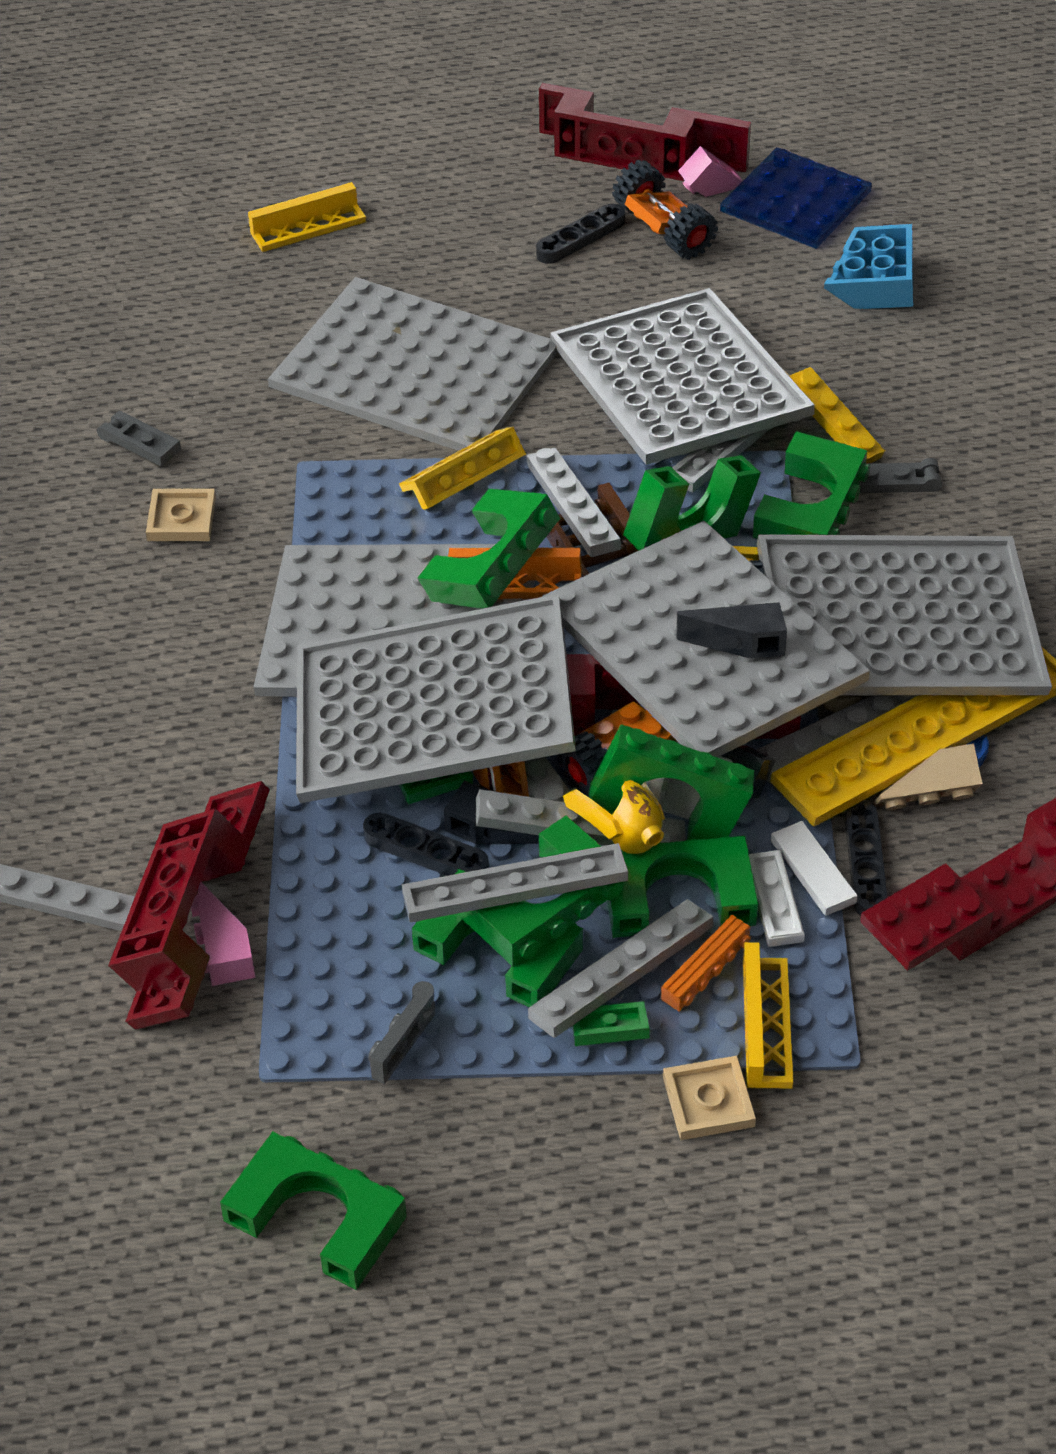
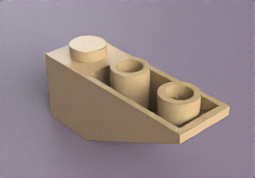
(944, 773)

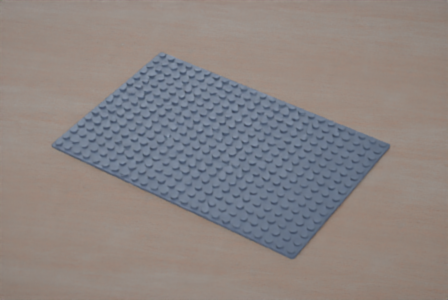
(337, 906)

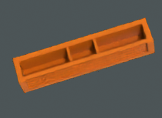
(705, 963)

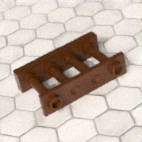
(616, 515)

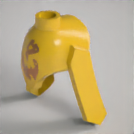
(633, 824)

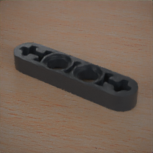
(605, 219)
(422, 852)
(863, 859)

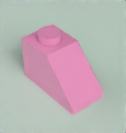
(708, 174)

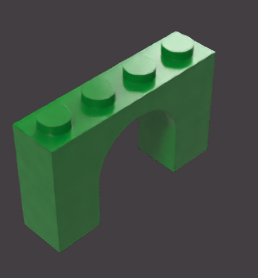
(826, 463)
(662, 494)
(479, 580)
(642, 757)
(716, 862)
(521, 927)
(528, 979)
(288, 1168)

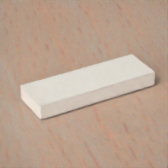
(814, 868)
(775, 899)

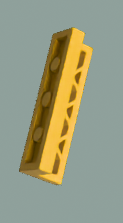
(304, 213)
(464, 467)
(754, 1016)

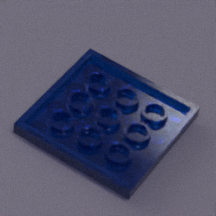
(796, 197)

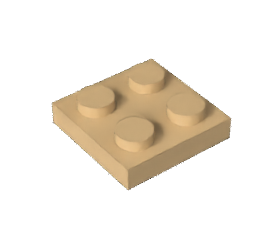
(181, 515)
(708, 1097)

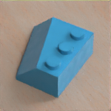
(875, 268)

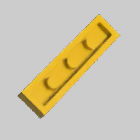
(835, 416)

